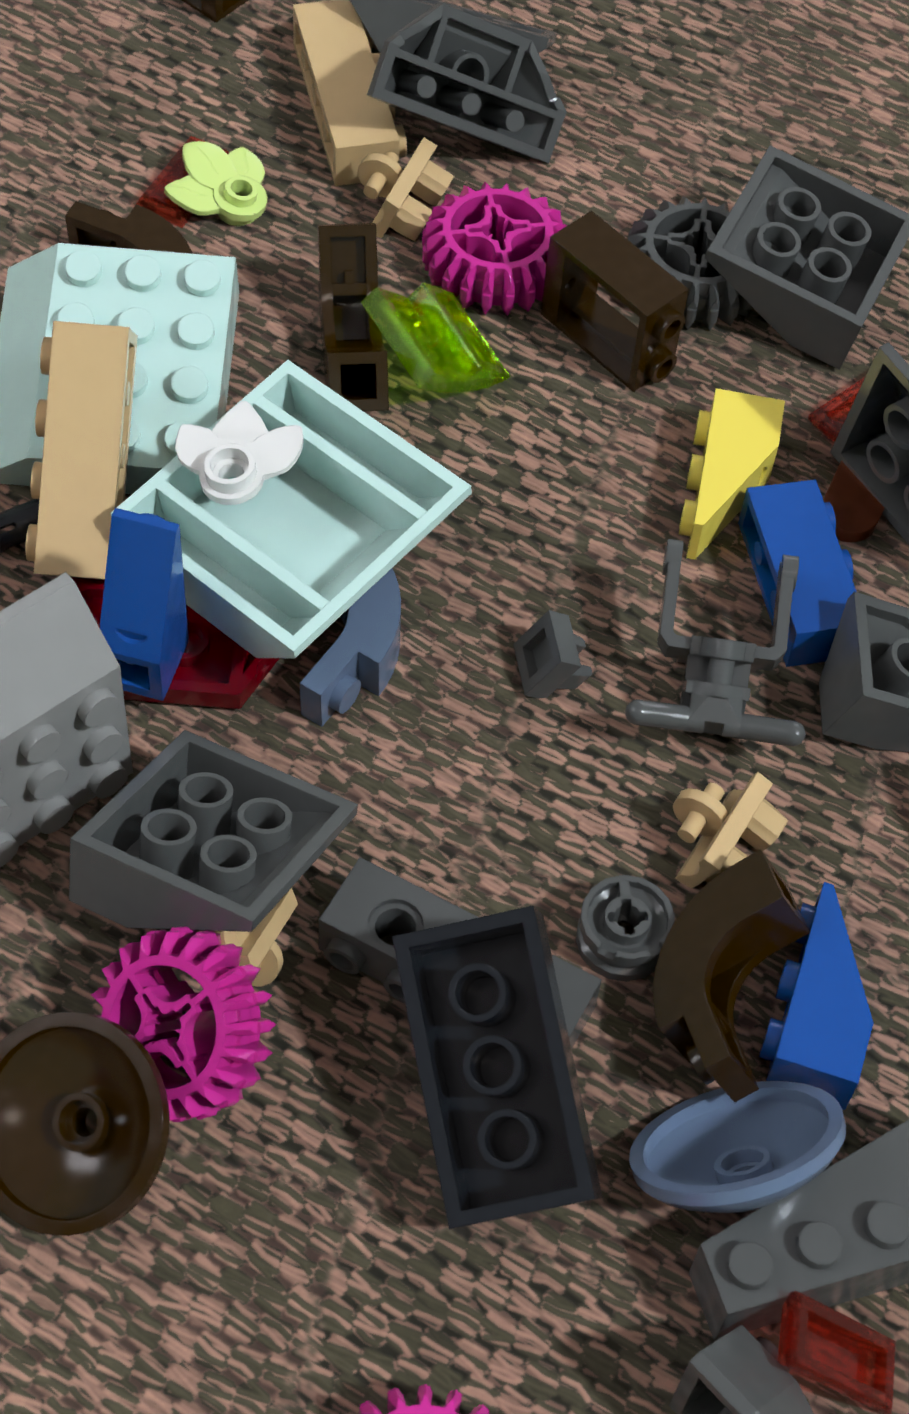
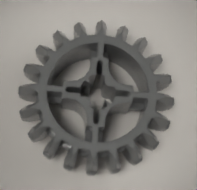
(674, 240)

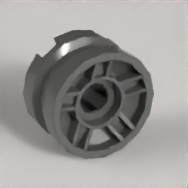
(604, 941)

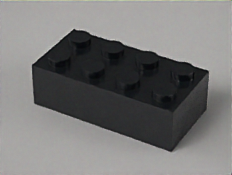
(496, 1067)

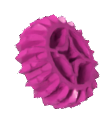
(490, 246)
(217, 1032)

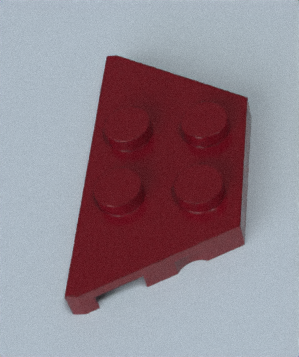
(212, 668)

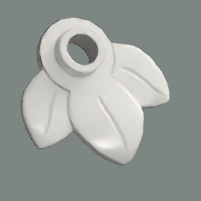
(239, 449)

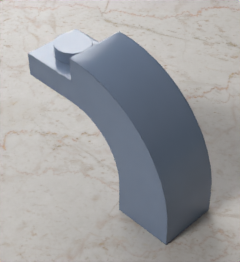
(359, 657)

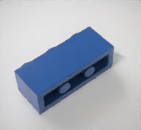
(799, 523)

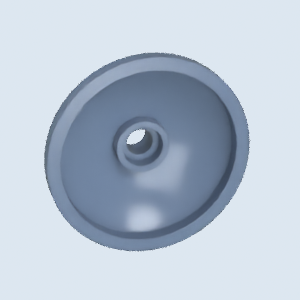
(738, 1153)

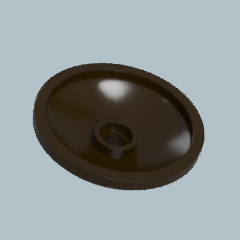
(51, 1166)

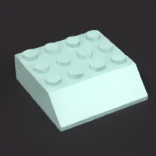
(185, 332)
(310, 537)

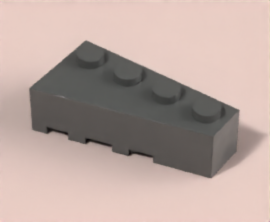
(826, 1240)

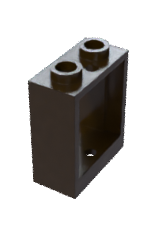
(596, 253)

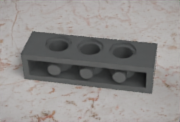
(381, 904)

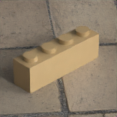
(337, 74)
(83, 448)

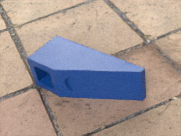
(145, 601)
(826, 1009)

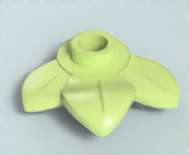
(220, 183)

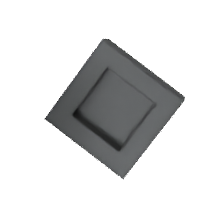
(550, 656)

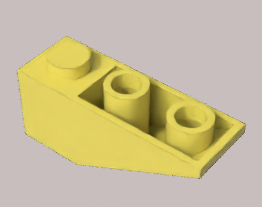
(738, 454)

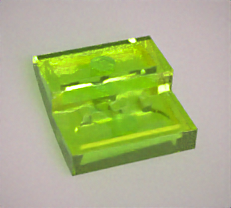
(435, 340)

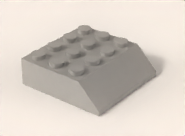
(58, 714)

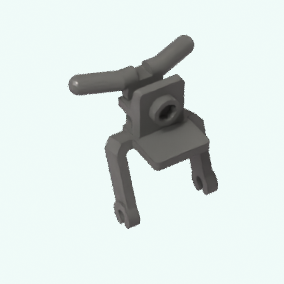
(719, 669)

